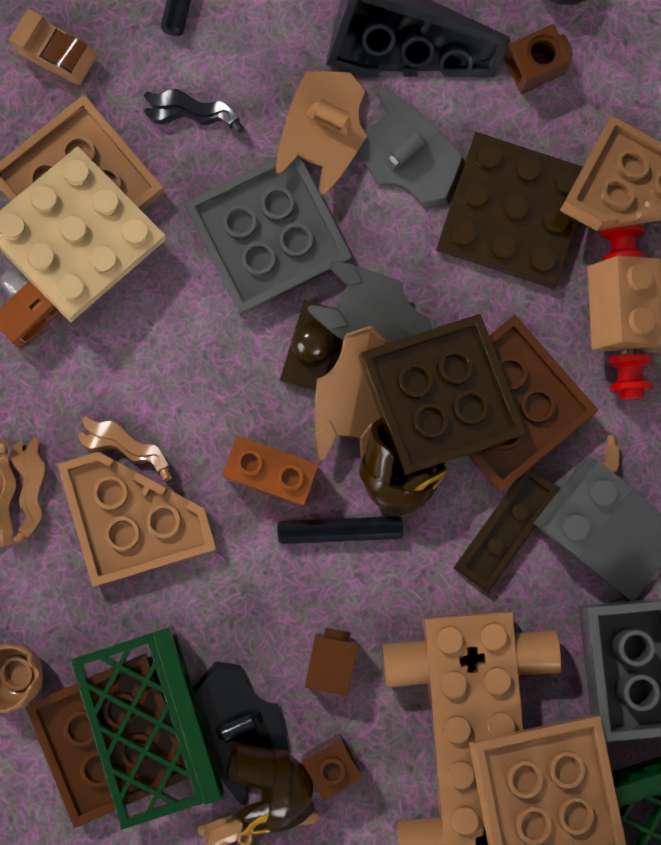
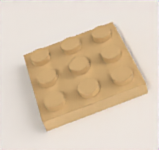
(75, 234)

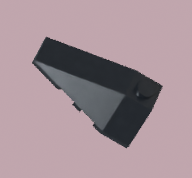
(412, 38)

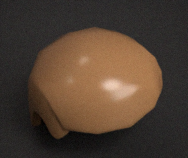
(19, 677)

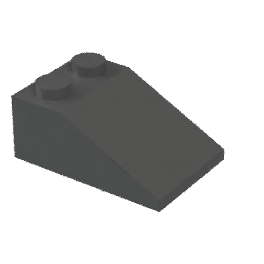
(606, 527)

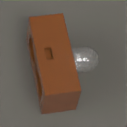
(25, 311)

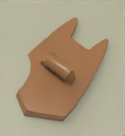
(323, 125)
(344, 396)

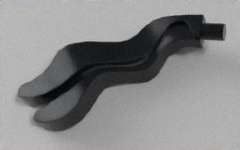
(178, 104)

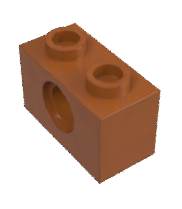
(270, 471)

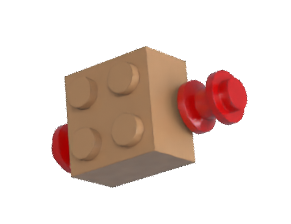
(626, 309)

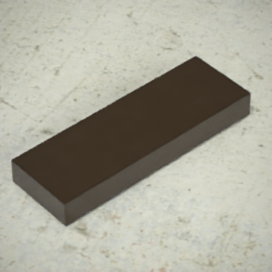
(506, 530)

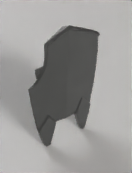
(411, 153)
(371, 301)

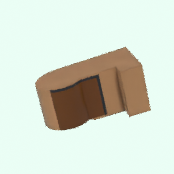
(52, 48)

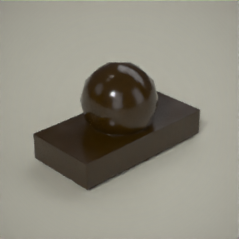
(308, 351)

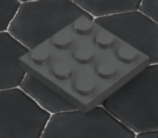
(267, 232)

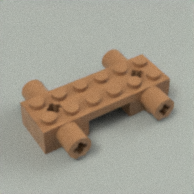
(466, 705)

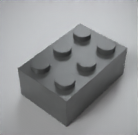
(624, 666)

